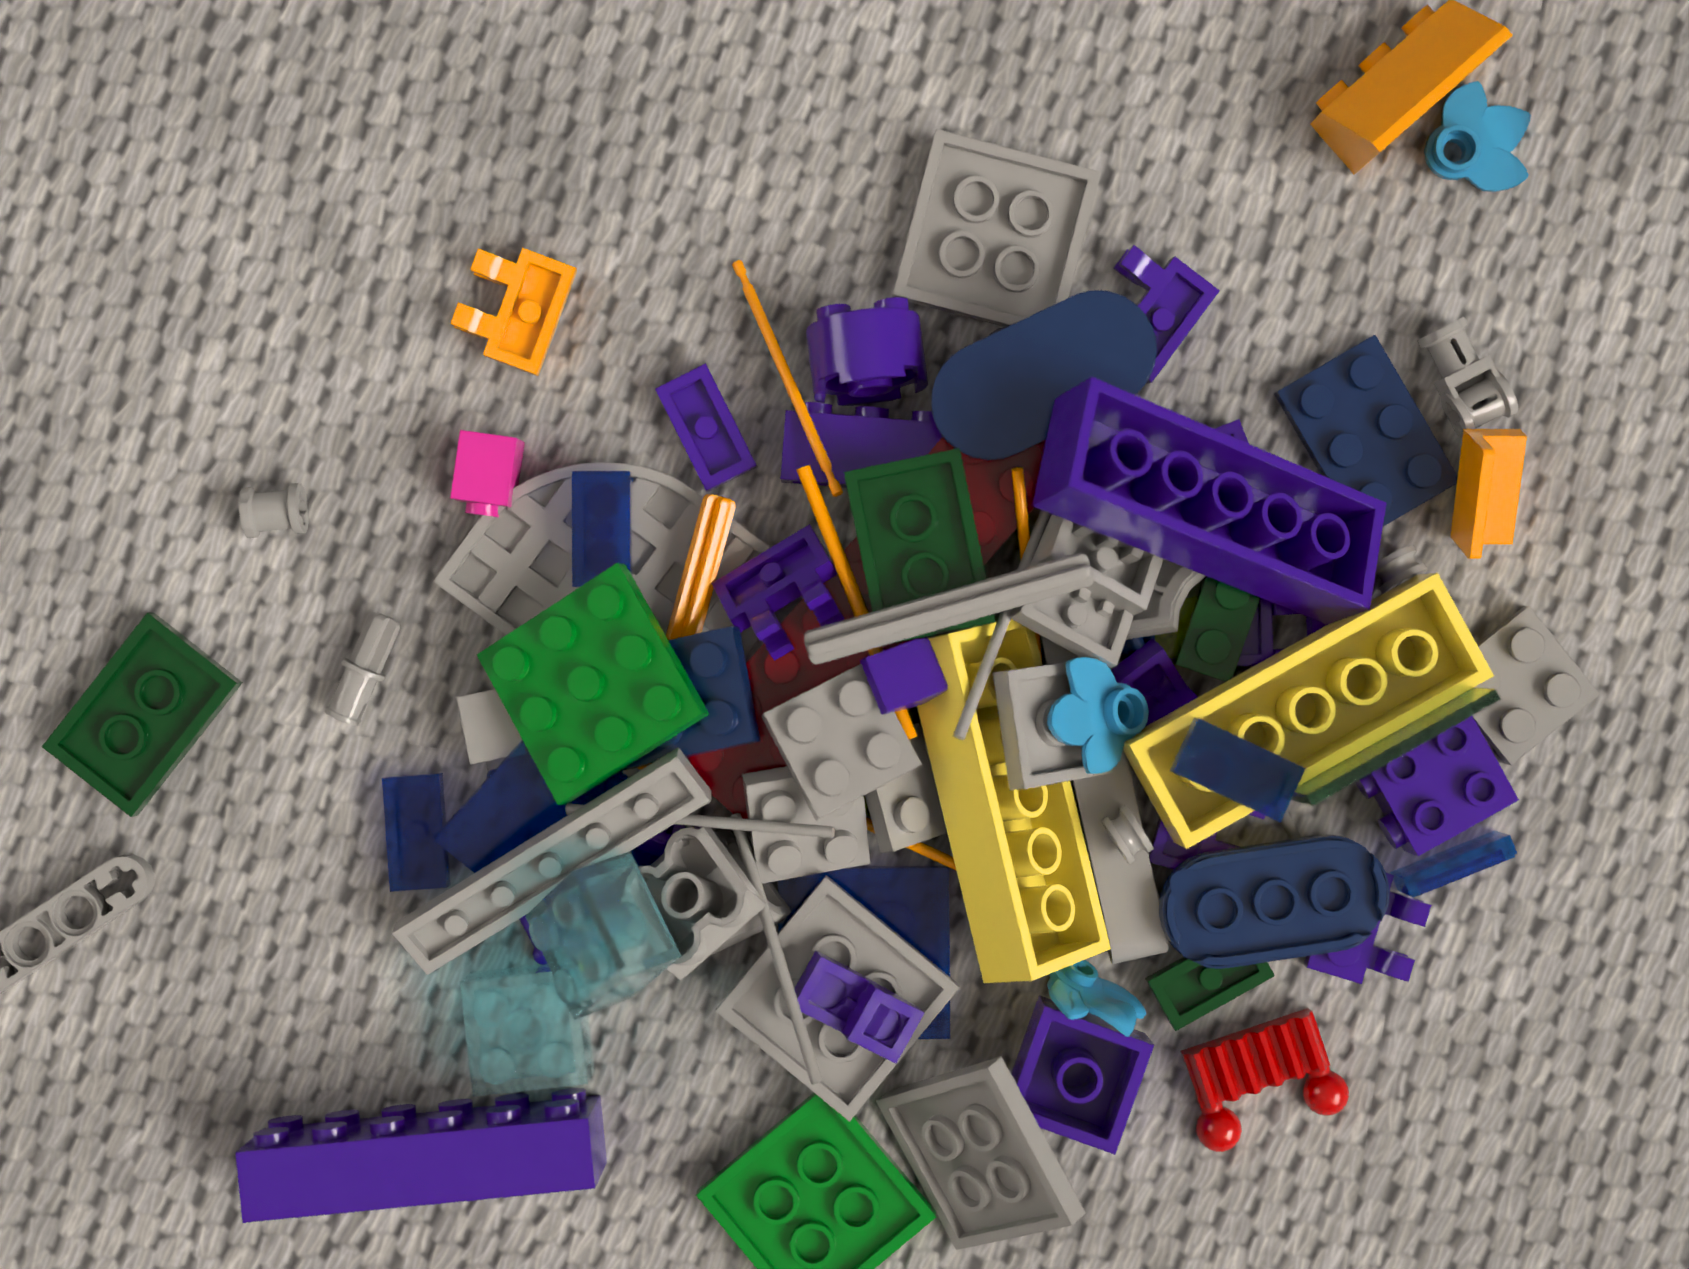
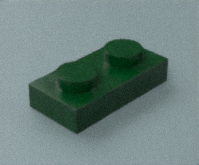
(1217, 629)
(1192, 990)

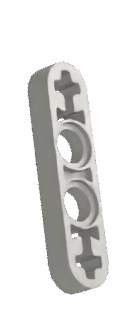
(58, 930)

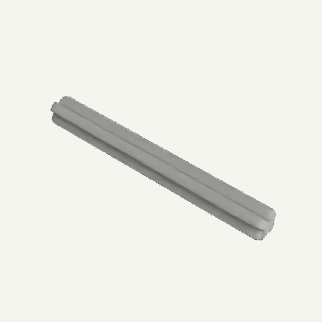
(948, 608)

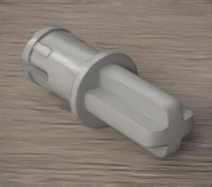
(363, 669)

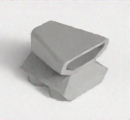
(707, 895)

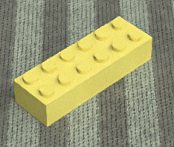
(1319, 699)
(1013, 850)

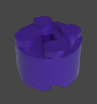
(866, 352)

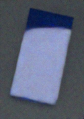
(1237, 769)
(1454, 863)

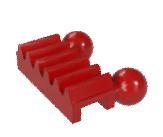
(1259, 1059)

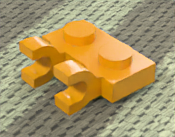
(528, 310)

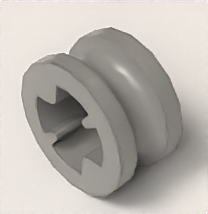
(1398, 568)
(1127, 834)

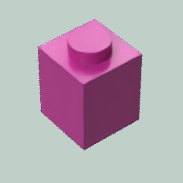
(486, 471)

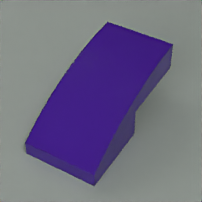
(1155, 678)
(857, 1007)

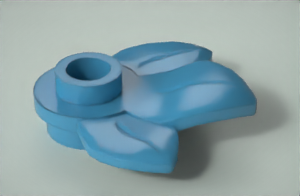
(1485, 141)
(1097, 714)
(1080, 991)

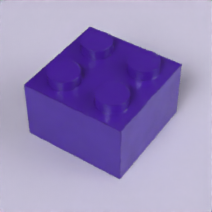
(1080, 1075)

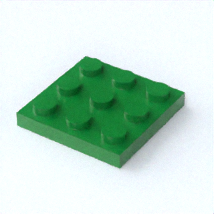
(592, 684)
(816, 1195)

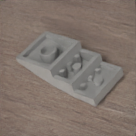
(1097, 617)

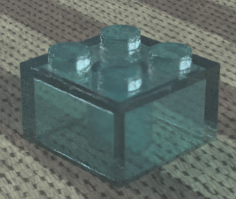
(602, 935)
(522, 1032)

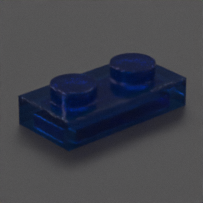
(600, 523)
(412, 818)

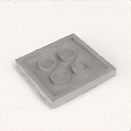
(994, 231)
(857, 938)
(980, 1155)

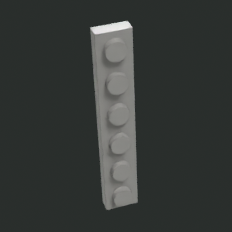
(529, 872)

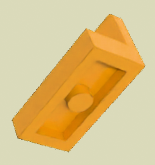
(1487, 488)

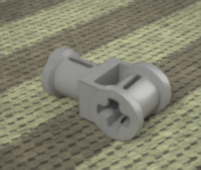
(1467, 379)

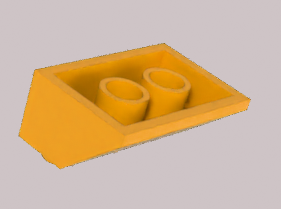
(1405, 80)

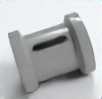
(273, 510)

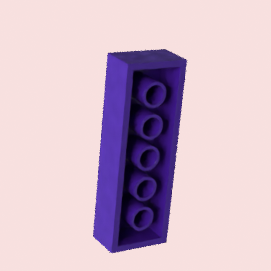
(1209, 502)
(422, 1156)

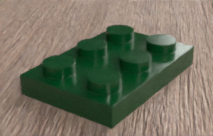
(916, 530)
(142, 714)

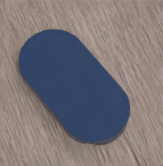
(1003, 388)
(1273, 901)

